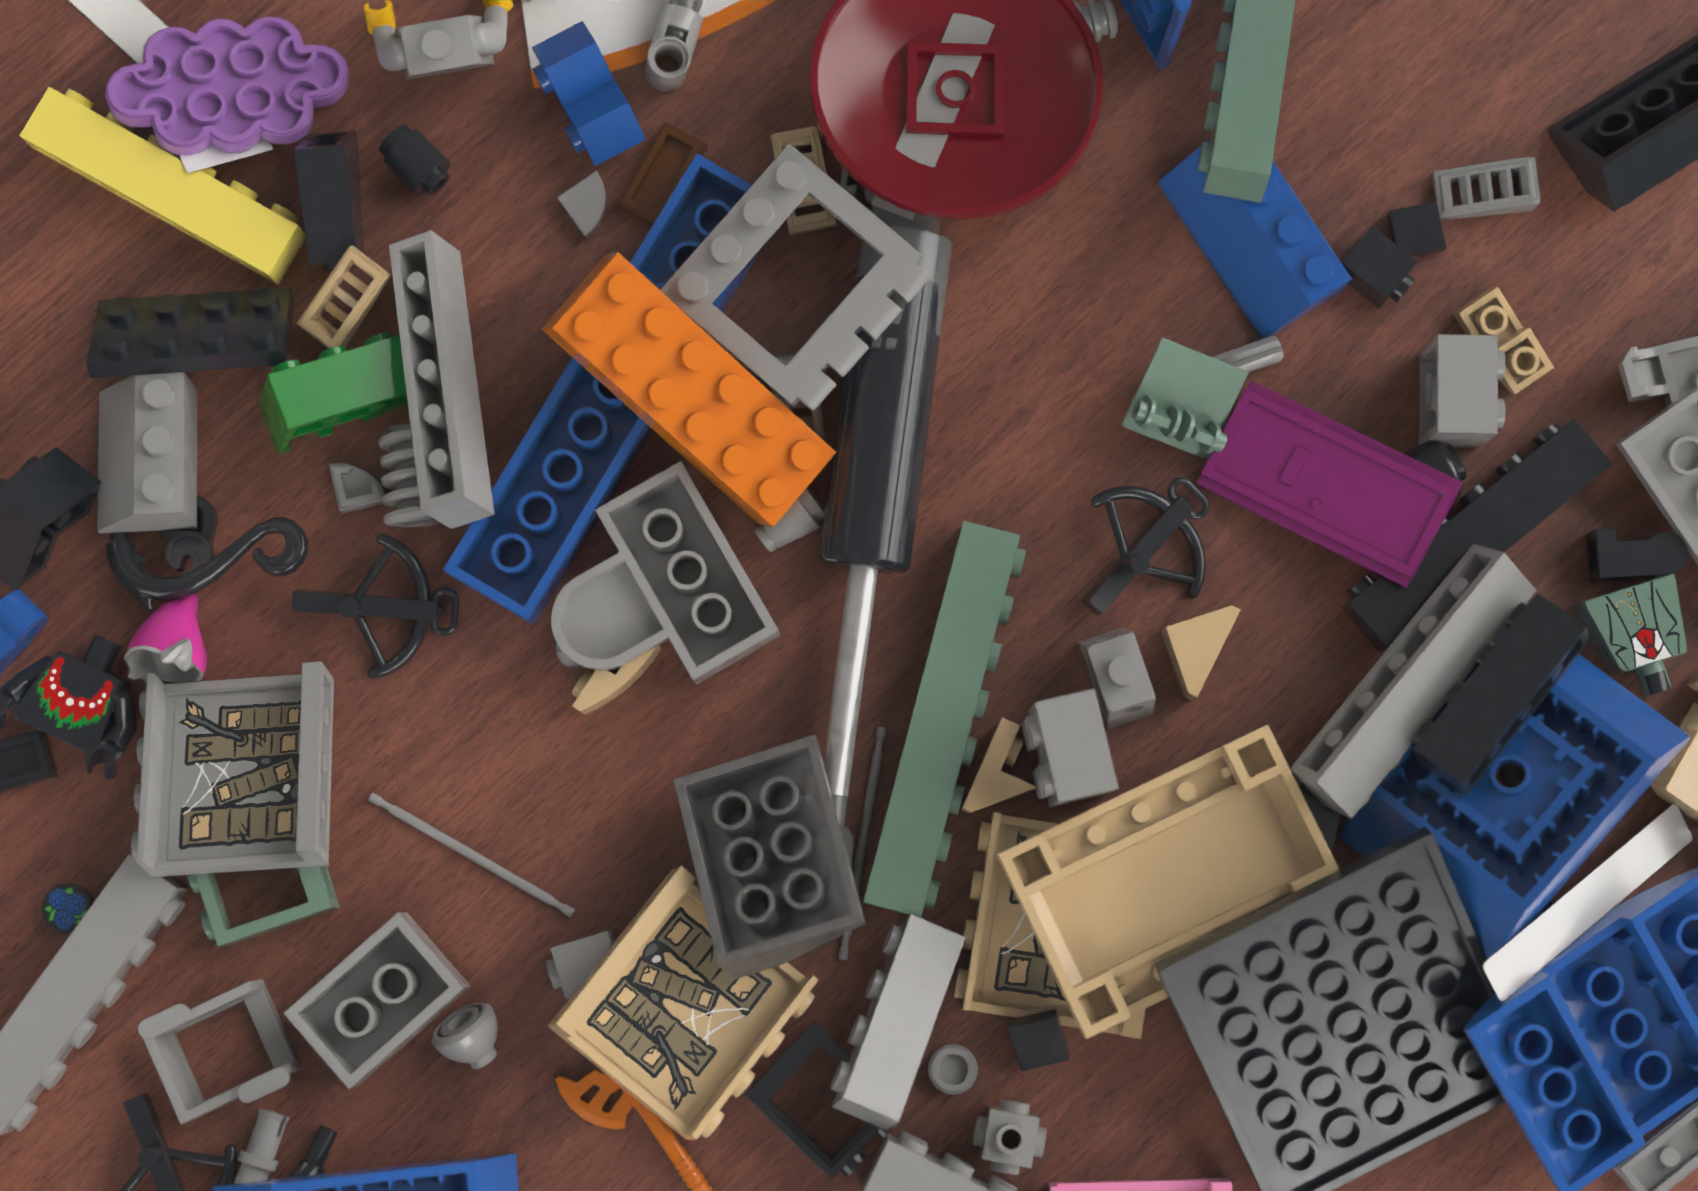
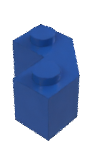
(588, 94)

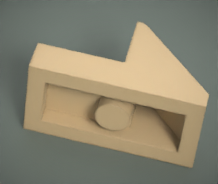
(990, 783)

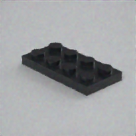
(191, 332)

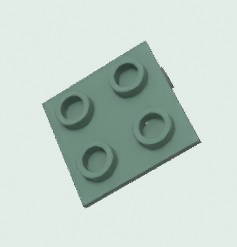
(1185, 399)

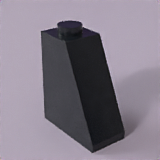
(330, 195)

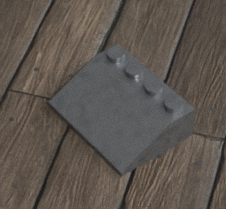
(769, 857)

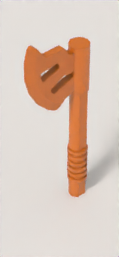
(616, 1119)

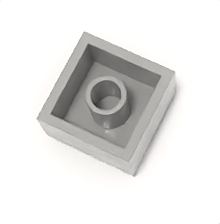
(1460, 390)

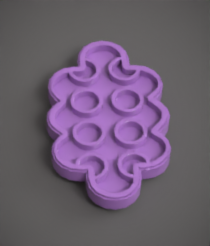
(227, 86)

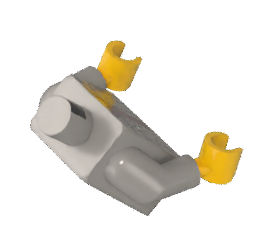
(439, 44)

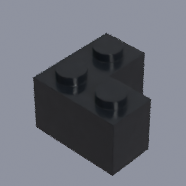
(38, 507)

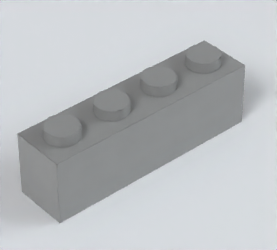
(898, 1021)

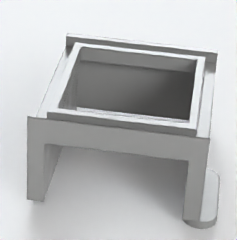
(174, 1070)

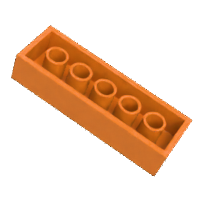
(689, 389)

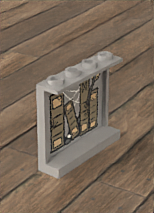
(235, 774)

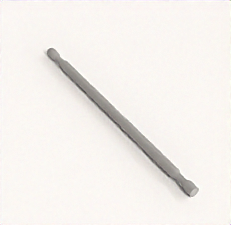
(865, 825)
(471, 854)

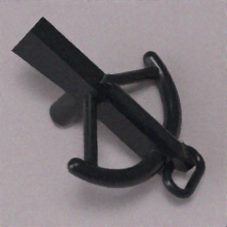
(1137, 558)
(360, 604)
(159, 1158)

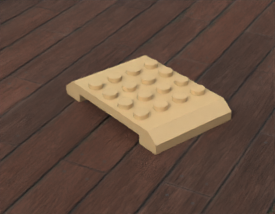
(1163, 873)

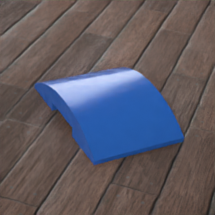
(1602, 1035)

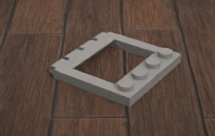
(743, 234)

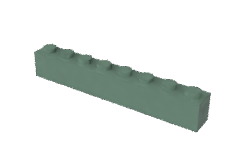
(943, 718)

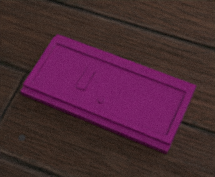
(1330, 484)

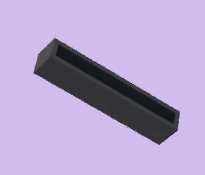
(1490, 518)

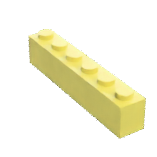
(159, 184)

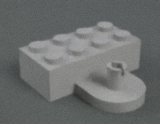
(665, 584)

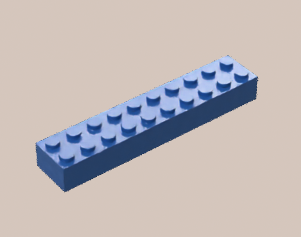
(582, 433)

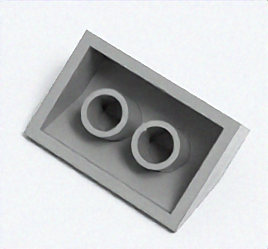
(148, 454)

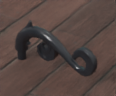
(206, 566)

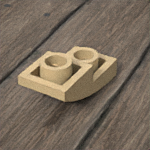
(1523, 353)
(602, 686)

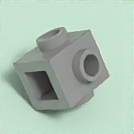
(999, 1119)

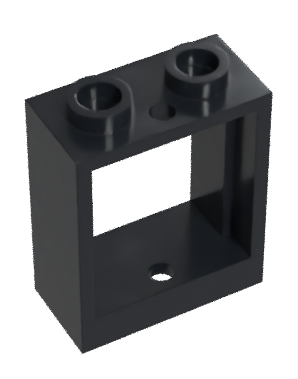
(760, 1094)

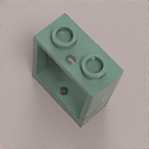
(215, 920)

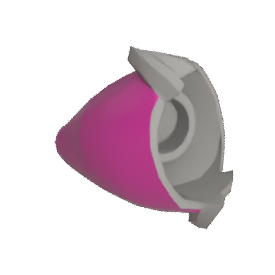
(169, 644)

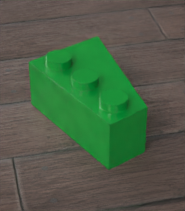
(333, 390)

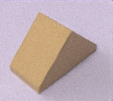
(1196, 645)

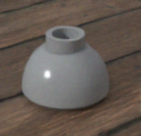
(468, 1035)

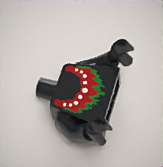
(76, 702)

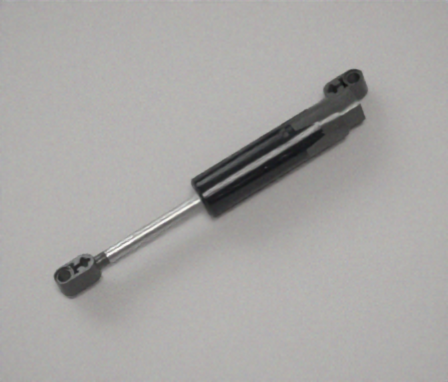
(878, 470)

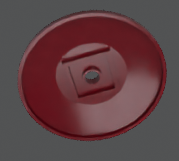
(1014, 132)

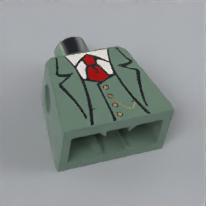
(1637, 630)

